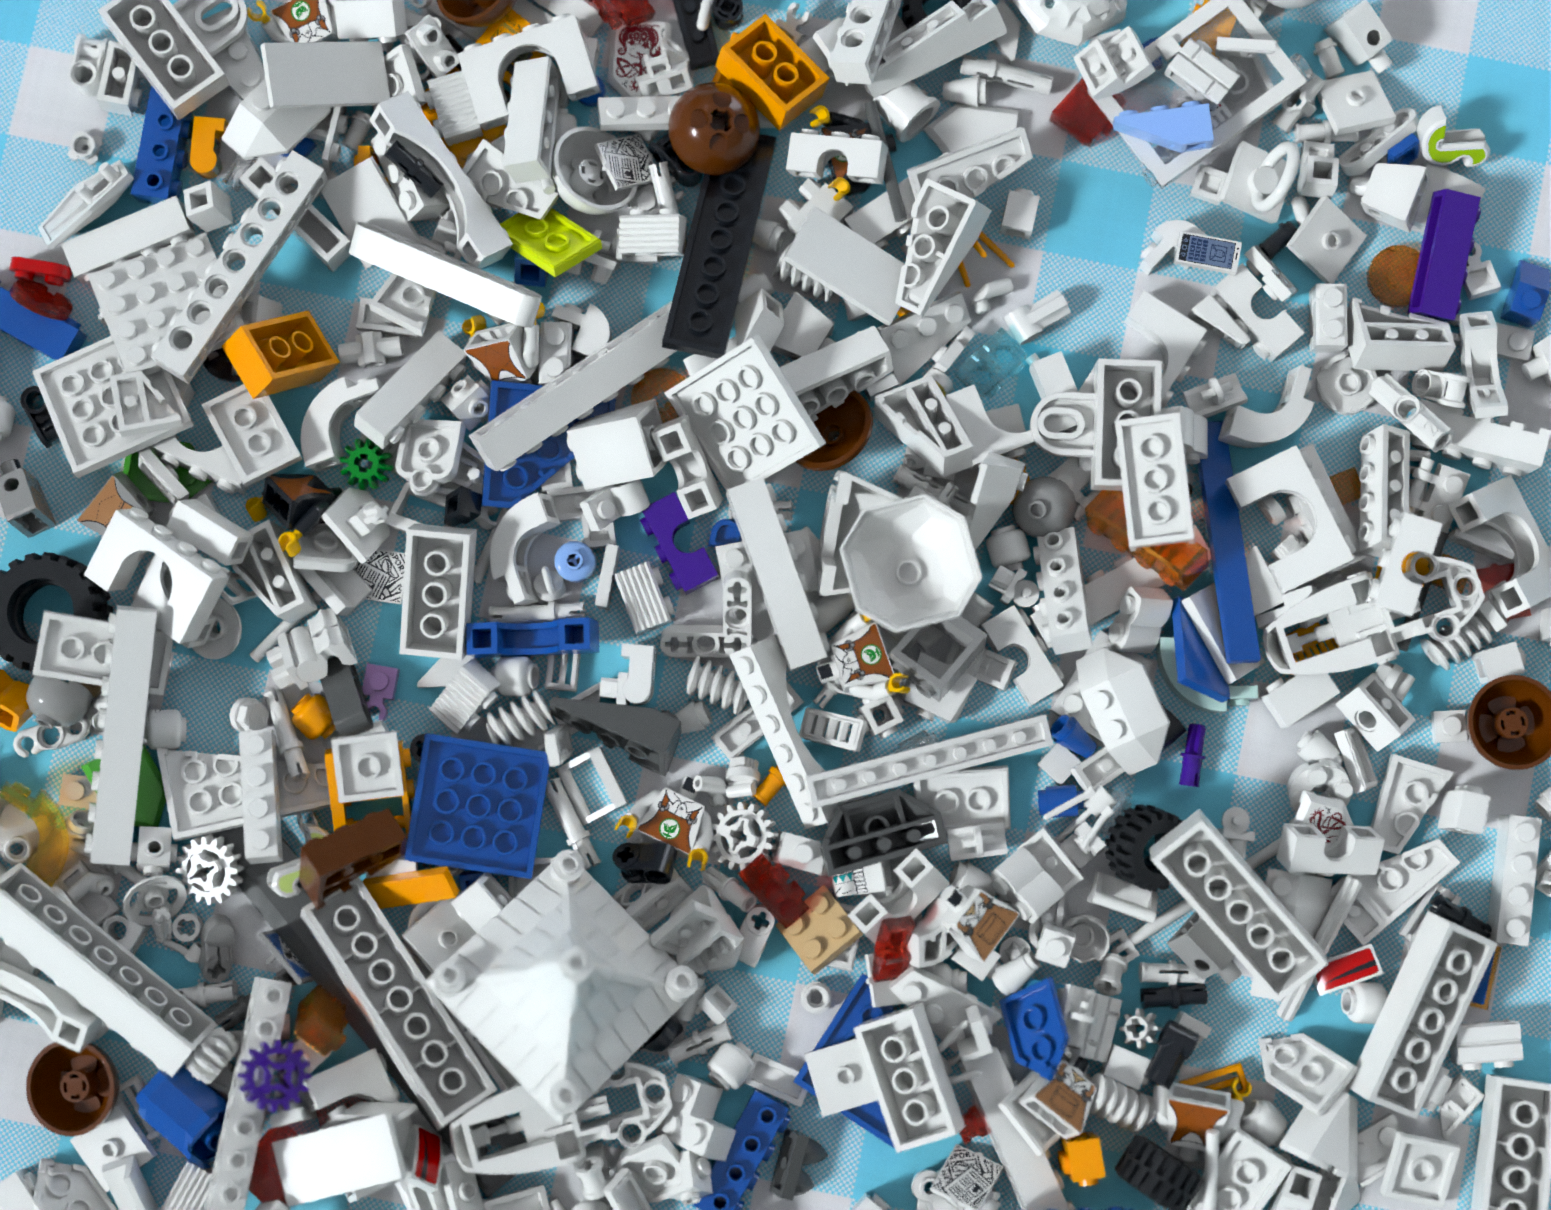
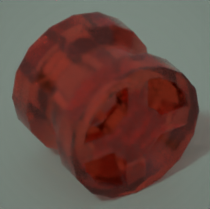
(973, 1124)

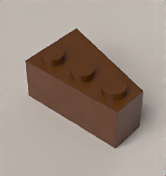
(348, 853)

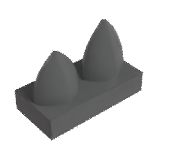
(794, 1152)

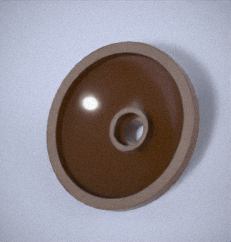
(850, 424)

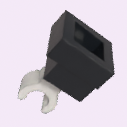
(464, 506)

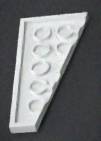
(206, 791)

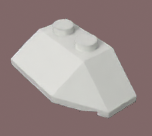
(269, 131)
(1123, 708)

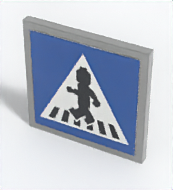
(286, 958)

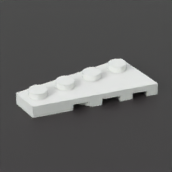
(975, 166)

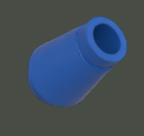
(1071, 735)

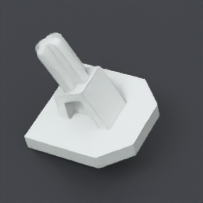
(358, 522)

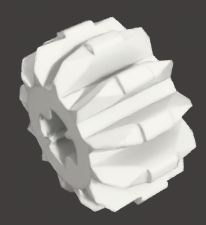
(213, 1055)

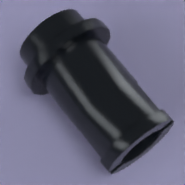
(1278, 239)

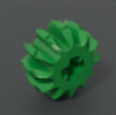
(359, 473)

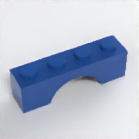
(533, 639)

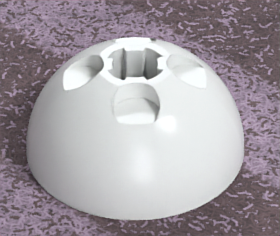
(580, 175)

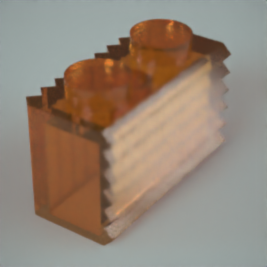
(321, 1021)

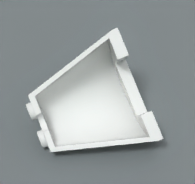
(840, 513)

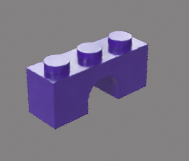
(689, 569)

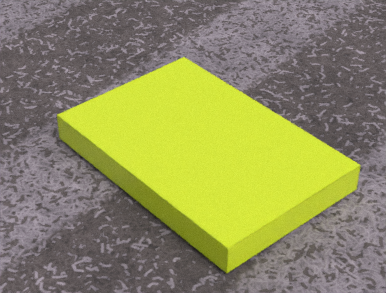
(551, 243)

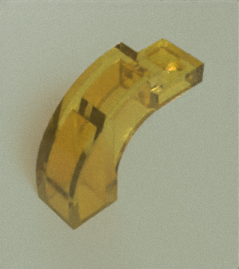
(53, 843)

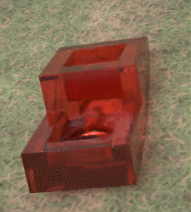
(891, 950)

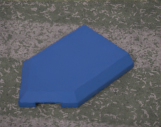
(1036, 1027)

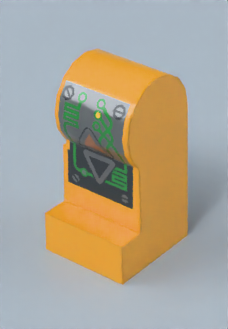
(206, 145)

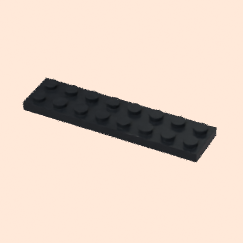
(717, 256)

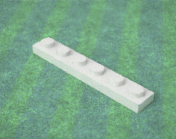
(643, 113)

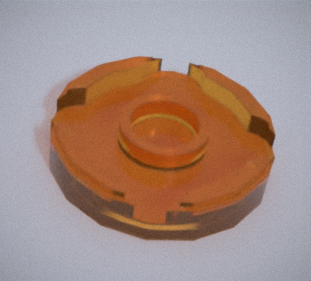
(1393, 275)

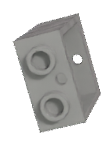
(926, 683)

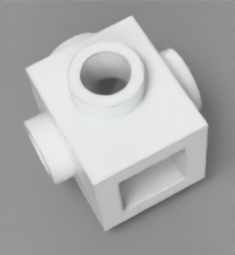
(468, 401)
(892, 716)
(154, 840)

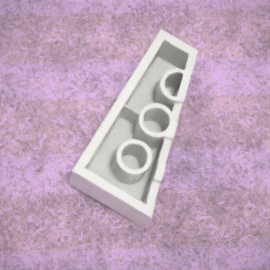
(838, 369)

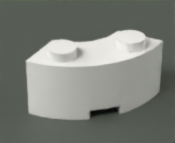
(930, 938)

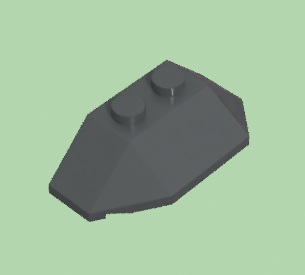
(879, 831)

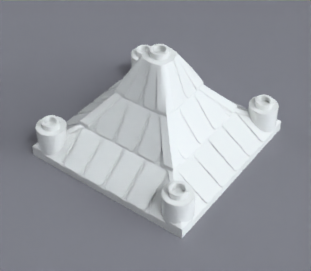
(562, 986)

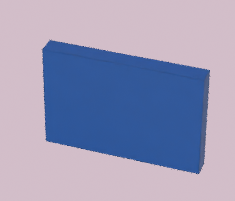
(1193, 660)

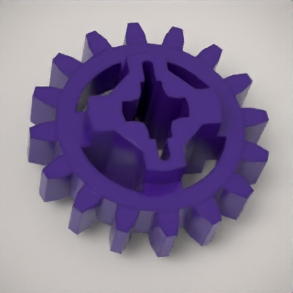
(284, 1066)

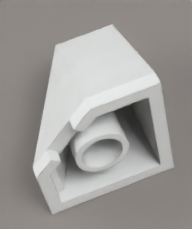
(1327, 1139)

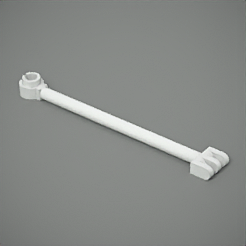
(1128, 942)

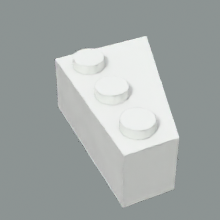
(926, 424)
(272, 575)

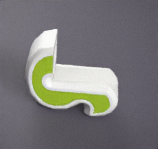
(1449, 146)

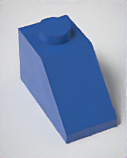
(1527, 294)

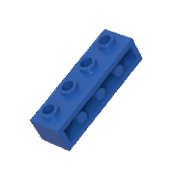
(161, 153)
(750, 1145)

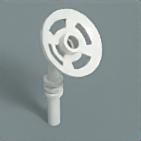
(150, 890)

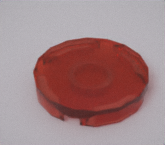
(38, 300)

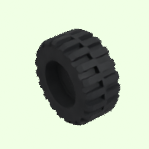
(28, 577)

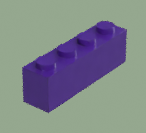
(1444, 255)

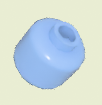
(580, 571)

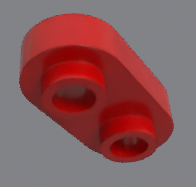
(53, 273)

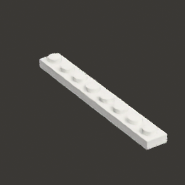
(927, 761)

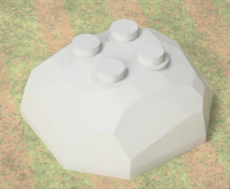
(910, 563)

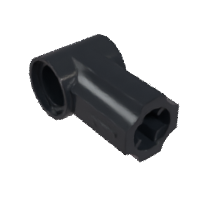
(1174, 1046)

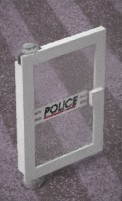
(1262, 86)

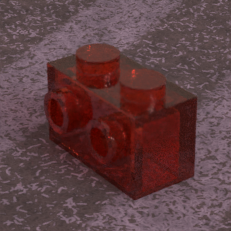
(774, 891)

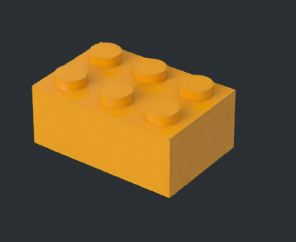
(772, 72)
(280, 354)

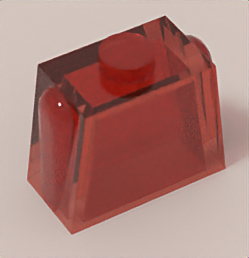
(1081, 116)

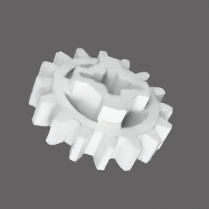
(749, 826)
(200, 856)

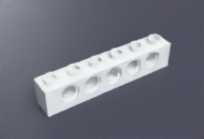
(862, 40)

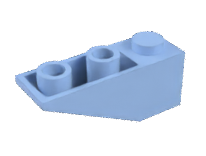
(1174, 128)

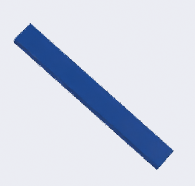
(1227, 553)

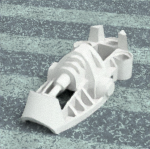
(1363, 630)
(547, 1140)

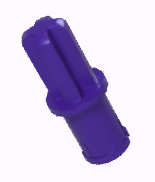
(1193, 756)

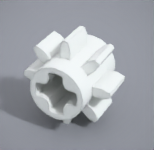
(1136, 1021)

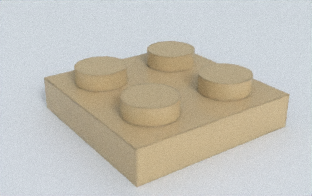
(821, 931)

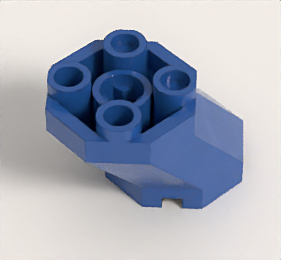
(184, 1113)

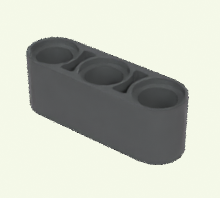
(346, 699)

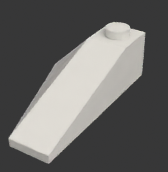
(993, 492)

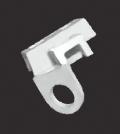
(676, 72)

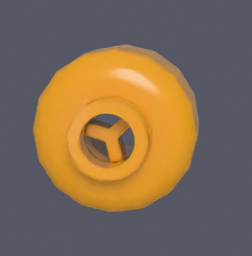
(313, 717)

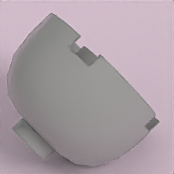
(1044, 506)
(57, 701)

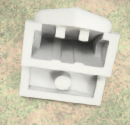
(700, 934)

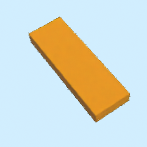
(412, 887)

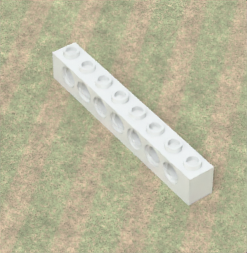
(240, 283)
(242, 1119)

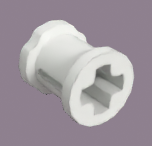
(1110, 974)

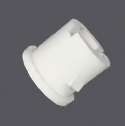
(907, 110)

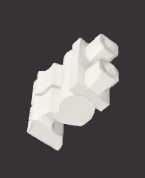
(306, 650)

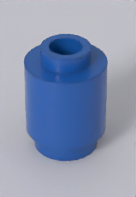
(1055, 796)

